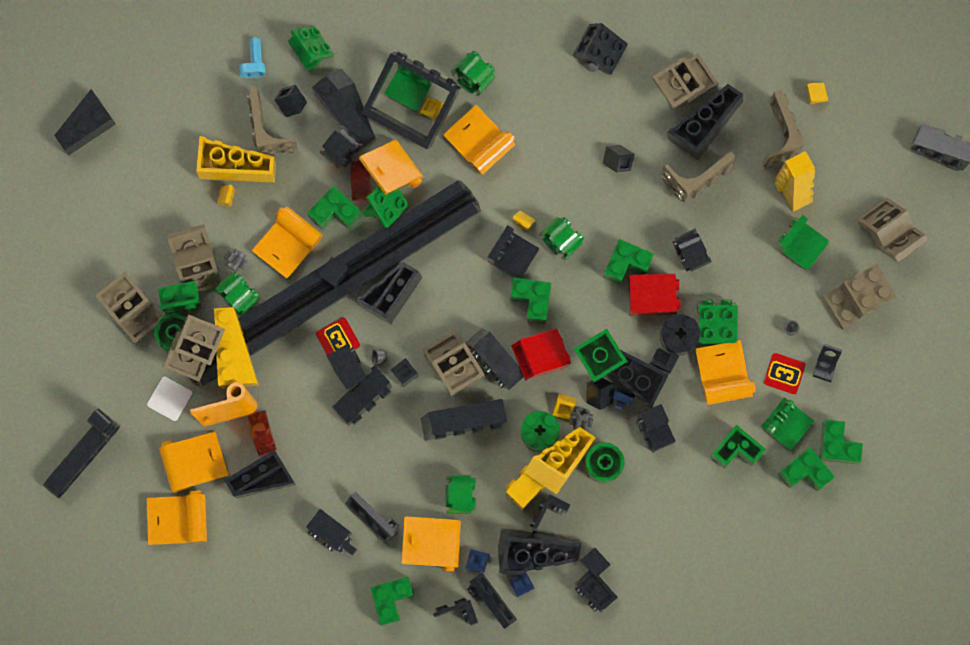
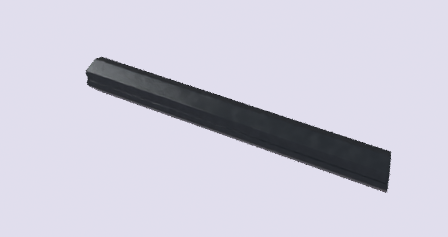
(365, 262)

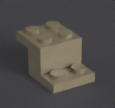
(685, 81)
(892, 229)
(194, 257)
(859, 296)
(129, 307)
(193, 347)
(453, 362)

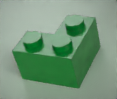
(334, 205)
(627, 256)
(534, 293)
(737, 443)
(833, 446)
(808, 466)
(385, 597)

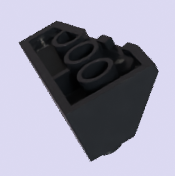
(343, 102)
(527, 551)

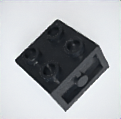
(601, 47)
(512, 253)
(558, 506)
(469, 613)

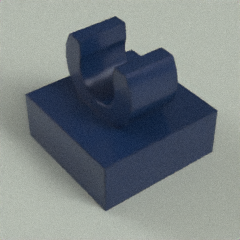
(623, 398)
(477, 561)
(521, 584)

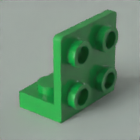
(408, 88)

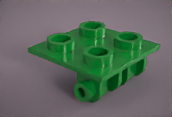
(787, 423)

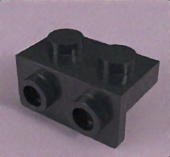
(595, 591)

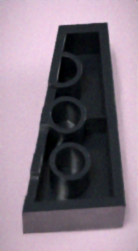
(704, 124)
(641, 379)
(463, 419)

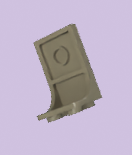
(791, 135)
(264, 142)
(689, 188)

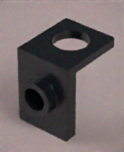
(826, 364)

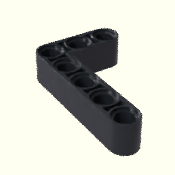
(83, 453)

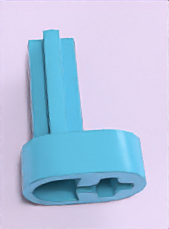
(256, 67)

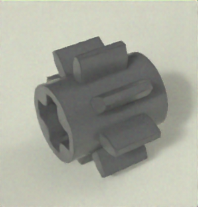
(235, 260)
(581, 418)

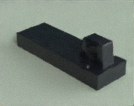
(383, 529)
(482, 587)

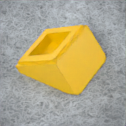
(816, 93)
(431, 108)
(226, 195)
(523, 220)
(564, 406)

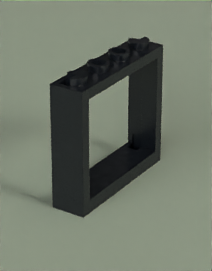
(399, 127)

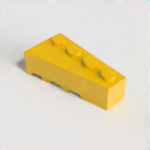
(232, 163)
(796, 180)
(232, 353)
(558, 462)

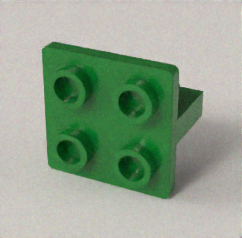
(309, 46)
(385, 207)
(178, 297)

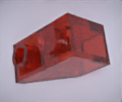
(360, 181)
(261, 432)

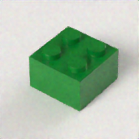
(600, 355)

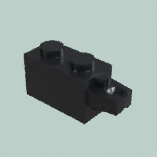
(331, 532)

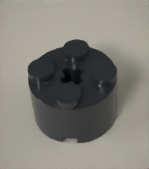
(341, 146)
(692, 250)
(687, 327)

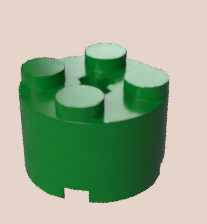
(473, 73)
(561, 237)
(236, 293)
(166, 328)
(548, 424)
(612, 455)
(459, 494)

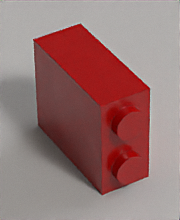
(653, 294)
(541, 354)

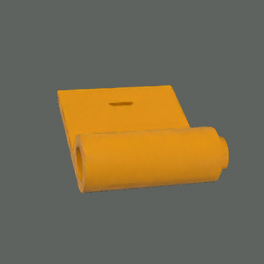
(480, 142)
(391, 167)
(288, 240)
(724, 373)
(238, 404)
(191, 463)
(178, 519)
(431, 542)

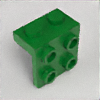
(802, 243)
(718, 321)

